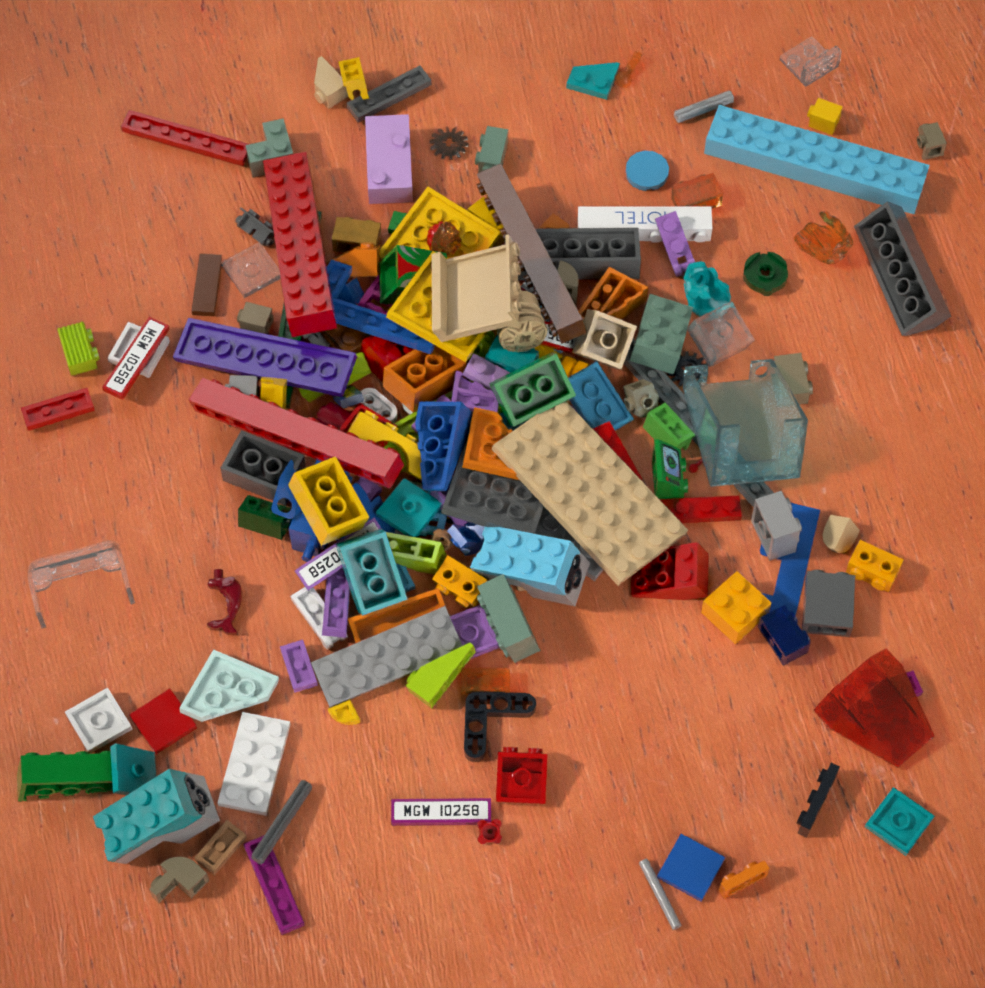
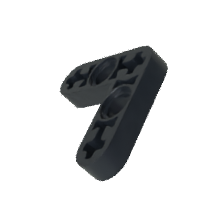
(480, 715)

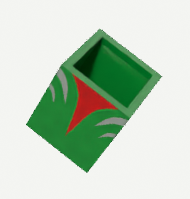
(398, 270)

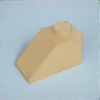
(328, 84)

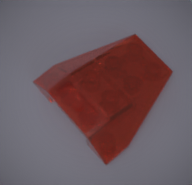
(878, 710)

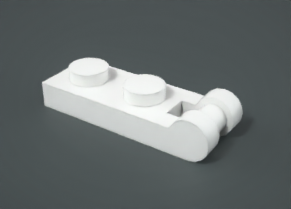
(312, 609)

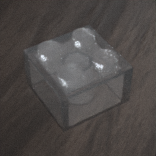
(720, 334)

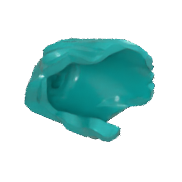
(704, 289)

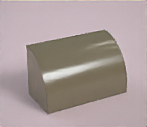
(570, 279)

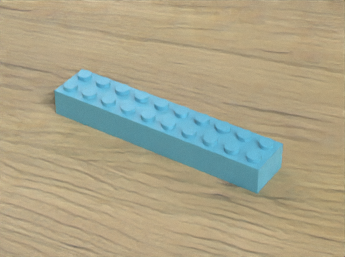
(815, 159)

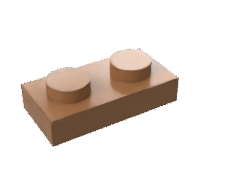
(220, 847)

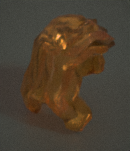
(825, 243)

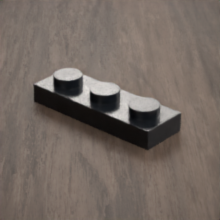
(817, 799)

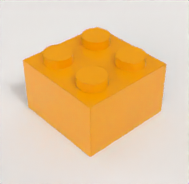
(735, 607)

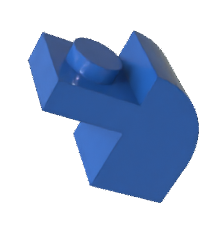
(467, 537)

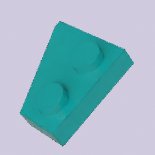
(593, 79)

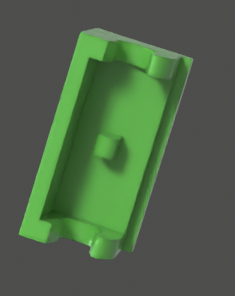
(665, 425)

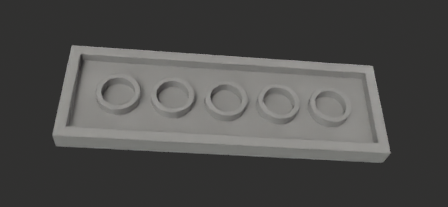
(385, 656)

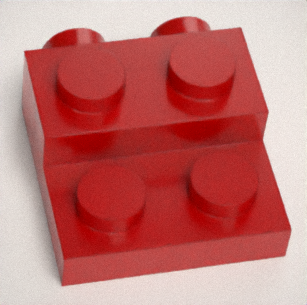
(521, 776)

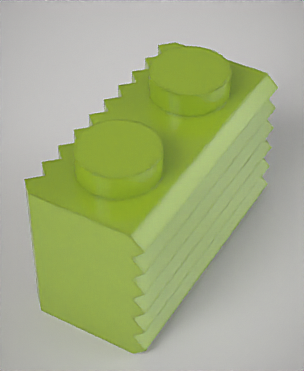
(77, 348)

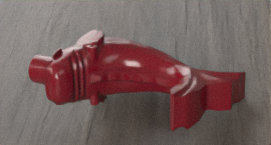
(232, 592)

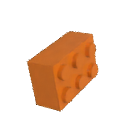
(421, 376)

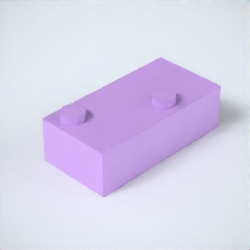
(388, 159)

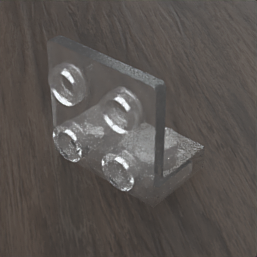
(811, 61)

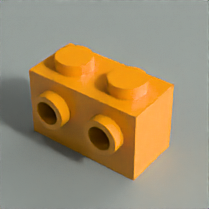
(874, 566)
(459, 581)

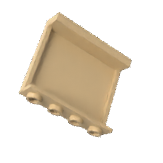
(475, 291)

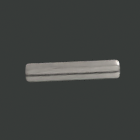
(703, 106)

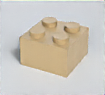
(605, 340)

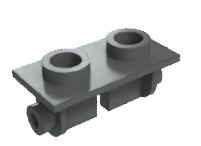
(250, 221)

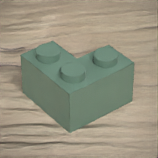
(275, 145)

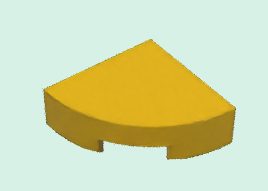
(344, 713)

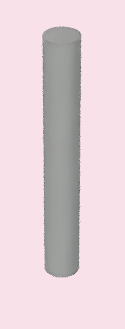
(660, 894)

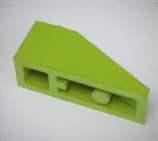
(417, 553)
(436, 676)

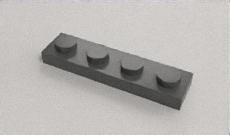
(389, 93)

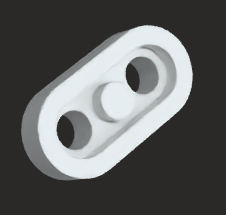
(380, 403)

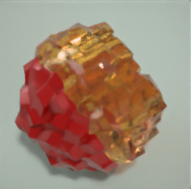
(444, 238)

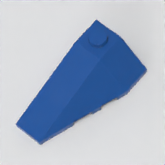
(442, 436)

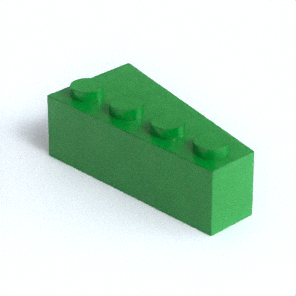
(63, 774)

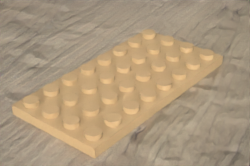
(590, 491)

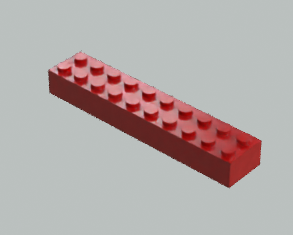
(299, 245)

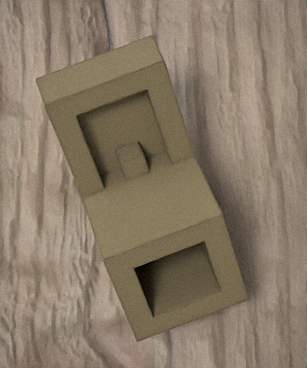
(181, 873)

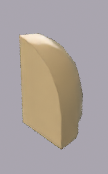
(840, 533)

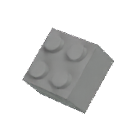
(776, 525)

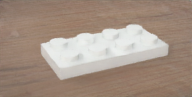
(254, 763)

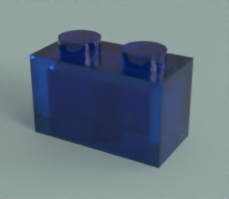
(784, 634)

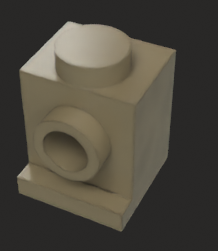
(931, 141)

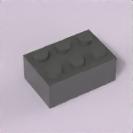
(258, 464)

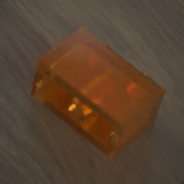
(698, 192)

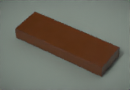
(206, 285)

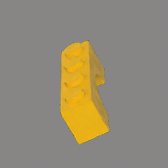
(368, 428)

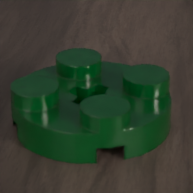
(765, 284)

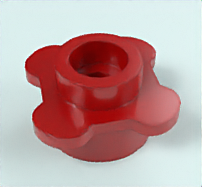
(494, 836)

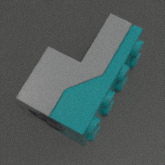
(164, 809)

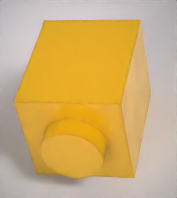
(824, 116)

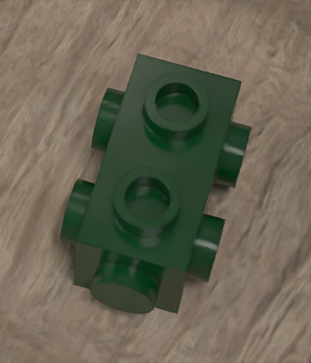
(257, 516)

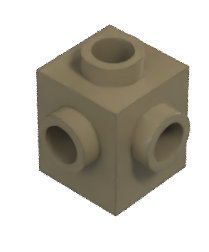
(640, 397)

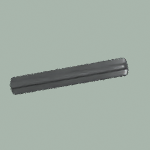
(281, 822)

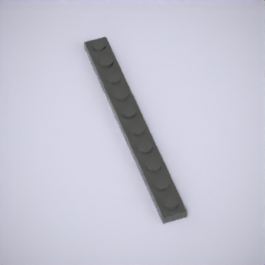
(676, 400)

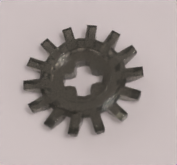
(454, 149)

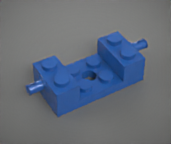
(302, 535)

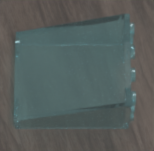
(747, 426)

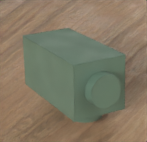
(493, 148)

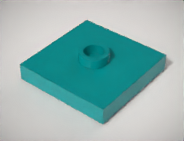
(409, 509)
(131, 768)
(899, 821)

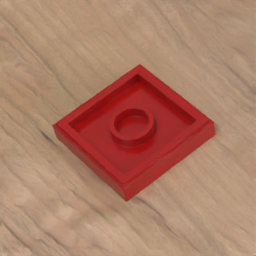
(162, 722)

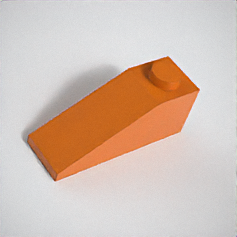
(362, 258)

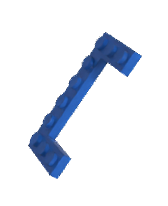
(366, 319)

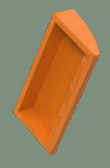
(394, 615)

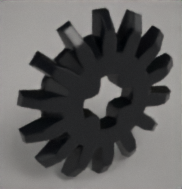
(684, 361)

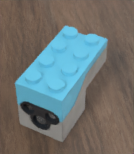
(540, 564)

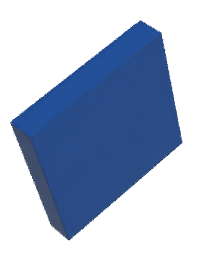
(691, 867)

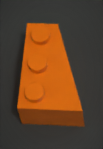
(615, 295)

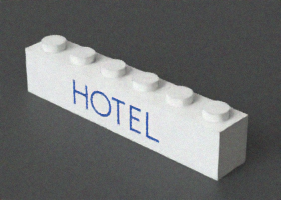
(694, 220)

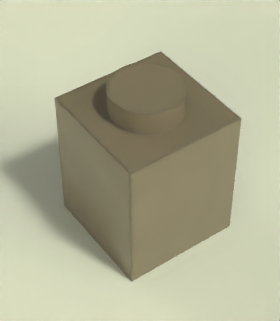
(255, 318)

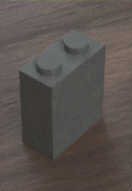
(828, 603)

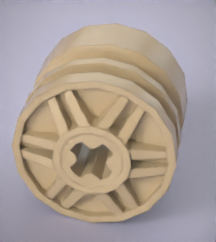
(529, 331)

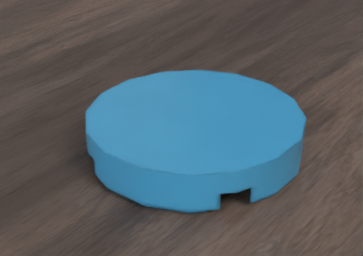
(647, 170)

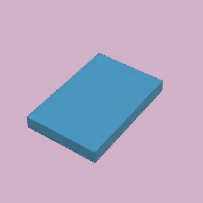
(597, 398)

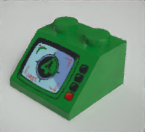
(668, 471)

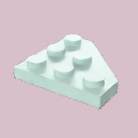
(227, 687)

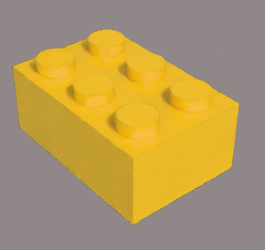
(328, 500)

